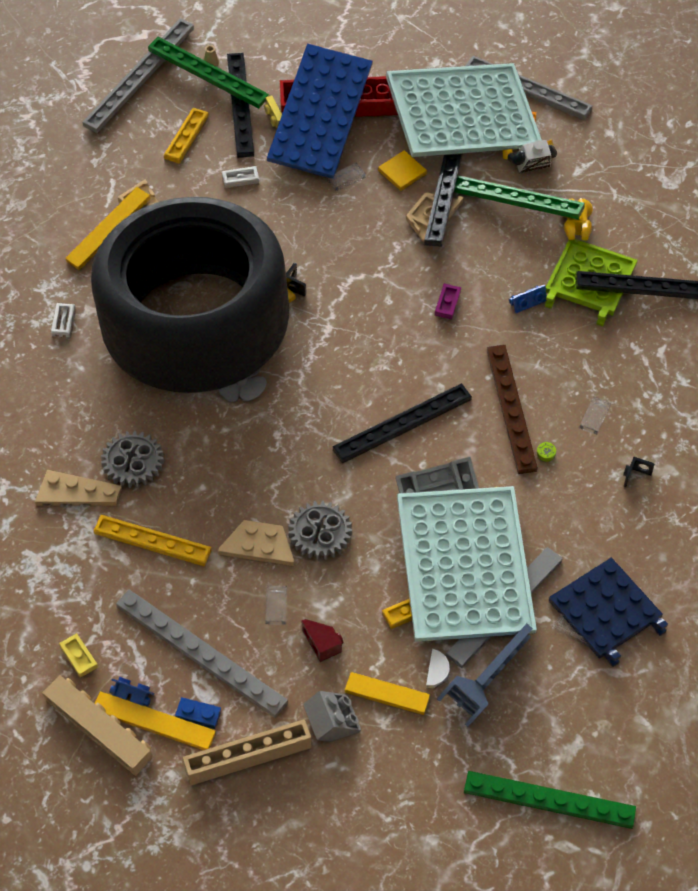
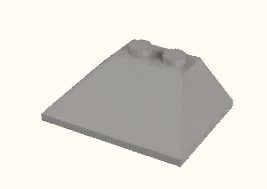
(450, 476)

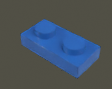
(198, 712)

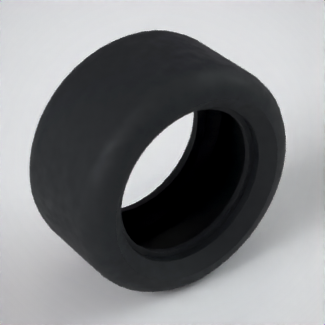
(181, 240)

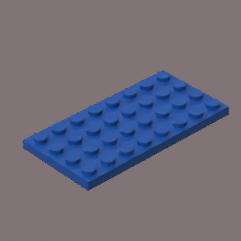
(319, 111)

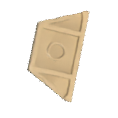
(419, 215)
(259, 543)

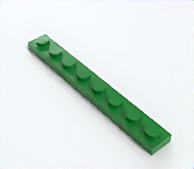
(208, 72)
(519, 197)
(550, 799)

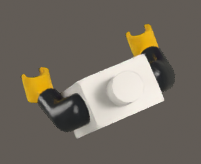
(532, 155)

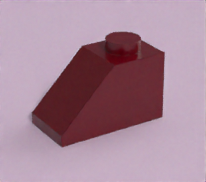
(322, 639)

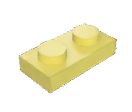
(273, 111)
(78, 655)

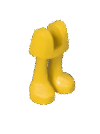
(582, 226)

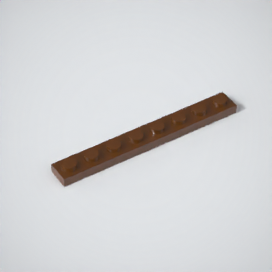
(512, 409)

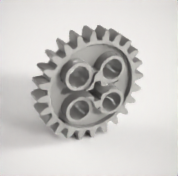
(148, 463)
(337, 535)

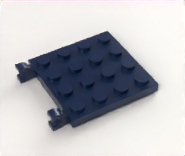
(607, 609)

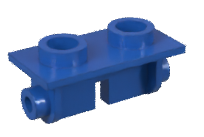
(529, 298)
(139, 694)

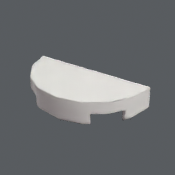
(438, 669)

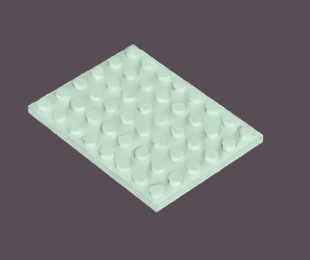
(462, 109)
(465, 563)

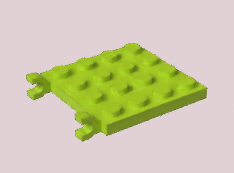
(587, 258)

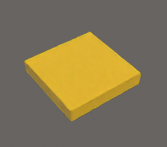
(402, 170)

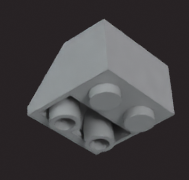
(331, 716)

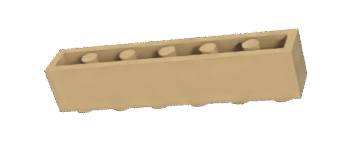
(98, 725)
(247, 752)

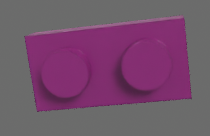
(447, 301)

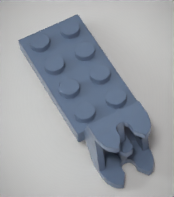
(470, 693)

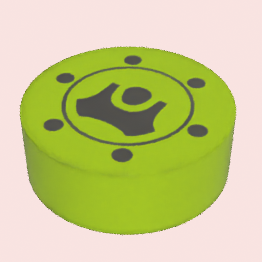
(546, 451)

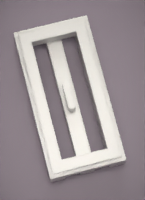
(240, 178)
(61, 332)

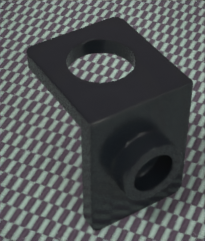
(293, 284)
(635, 466)

